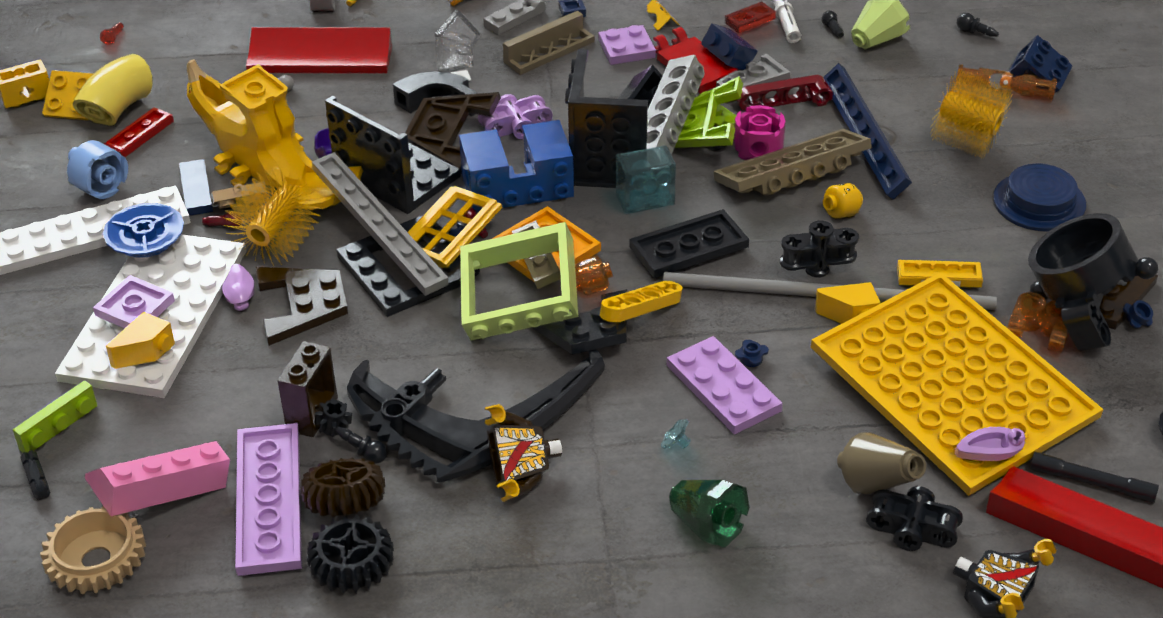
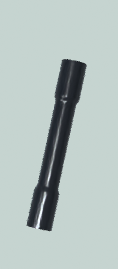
(1129, 486)

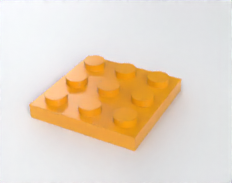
(584, 244)

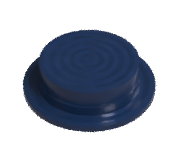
(1039, 197)

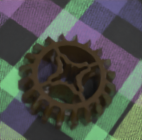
(342, 487)

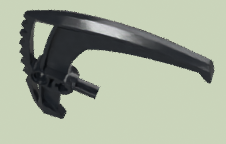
(406, 413)

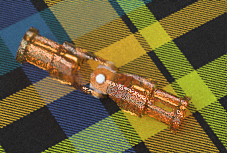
(1024, 85)

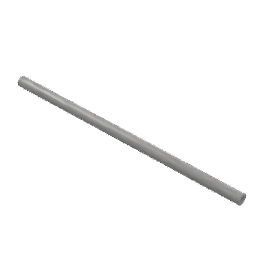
(784, 287)

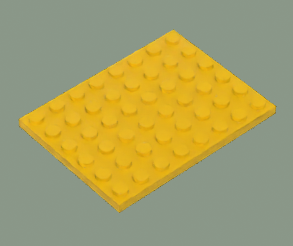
(951, 368)

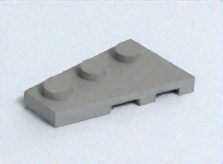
(762, 72)

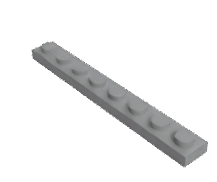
(380, 224)

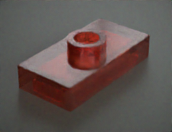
(750, 17)

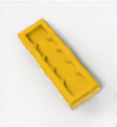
(960, 273)

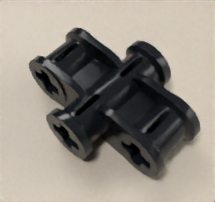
(819, 249)
(928, 520)

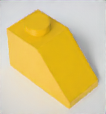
(845, 301)
(140, 342)

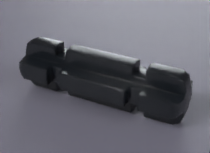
(35, 474)

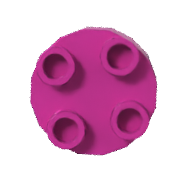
(758, 131)

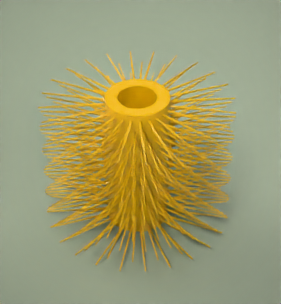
(971, 113)
(272, 216)

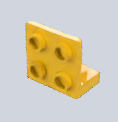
(61, 93)

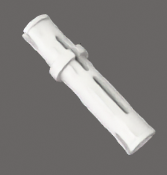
(785, 13)

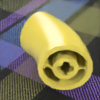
(114, 89)

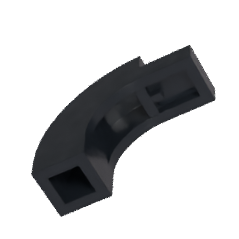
(412, 89)

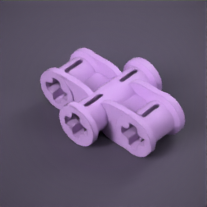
(510, 118)

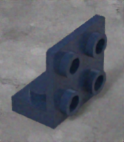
(1042, 61)

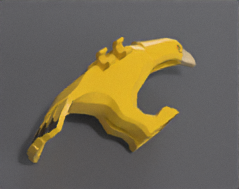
(257, 132)

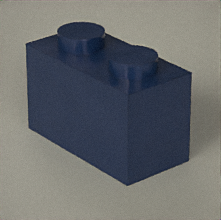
(728, 46)

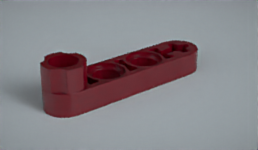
(816, 90)

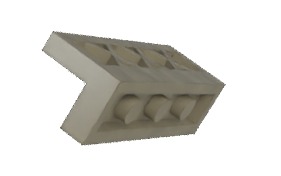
(543, 40)

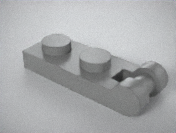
(513, 15)

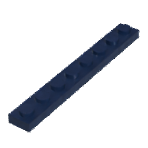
(861, 121)

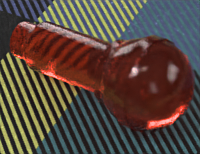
(108, 36)

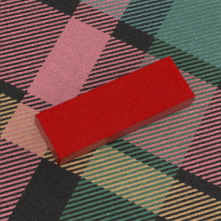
(140, 131)

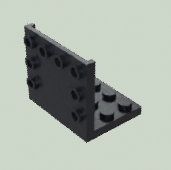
(601, 129)
(390, 164)

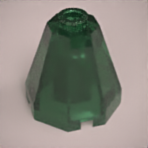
(711, 508)

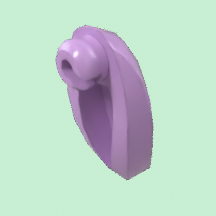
(238, 287)
(991, 444)

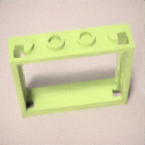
(513, 248)

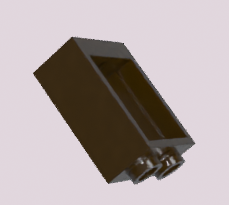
(305, 385)

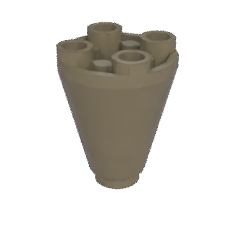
(878, 464)

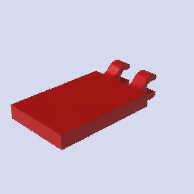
(684, 46)

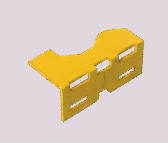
(662, 17)

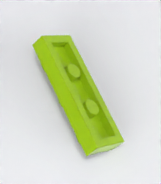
(55, 417)

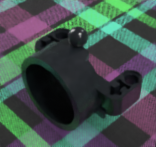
(1081, 265)

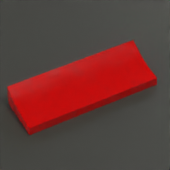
(320, 49)
(1080, 524)

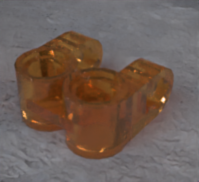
(1033, 313)

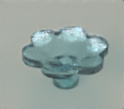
(677, 435)

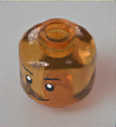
(592, 275)

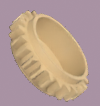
(87, 532)

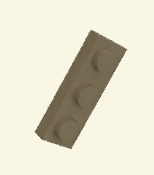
(541, 267)

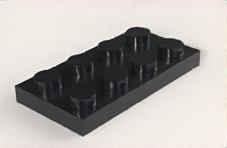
(688, 243)

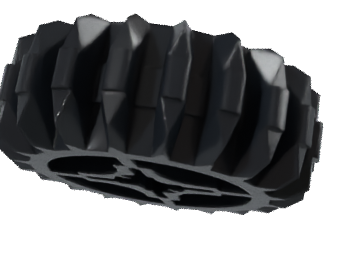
(350, 554)

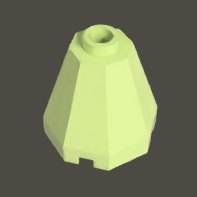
(880, 23)

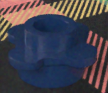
(1138, 314)
(751, 353)

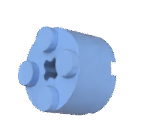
(96, 169)

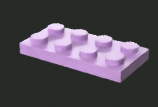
(724, 385)

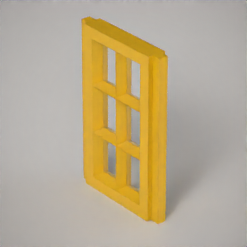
(489, 209)

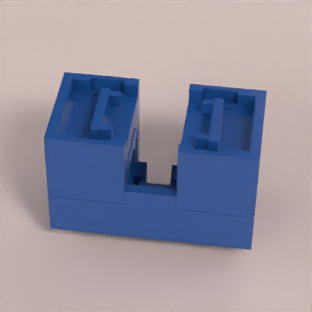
(546, 166)

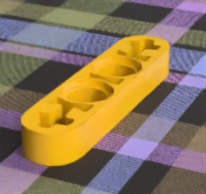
(640, 301)

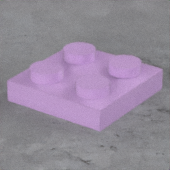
(626, 44)
(132, 299)

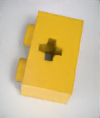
(23, 84)

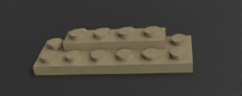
(794, 163)

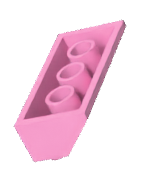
(160, 478)

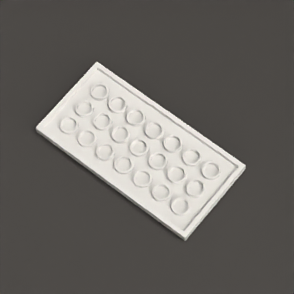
(195, 275)

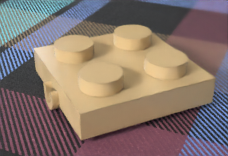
(228, 196)

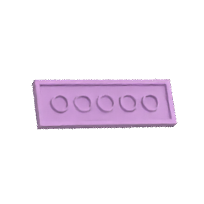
(268, 500)

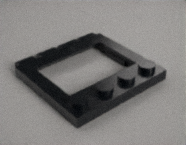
(380, 284)

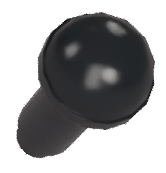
(829, 19)

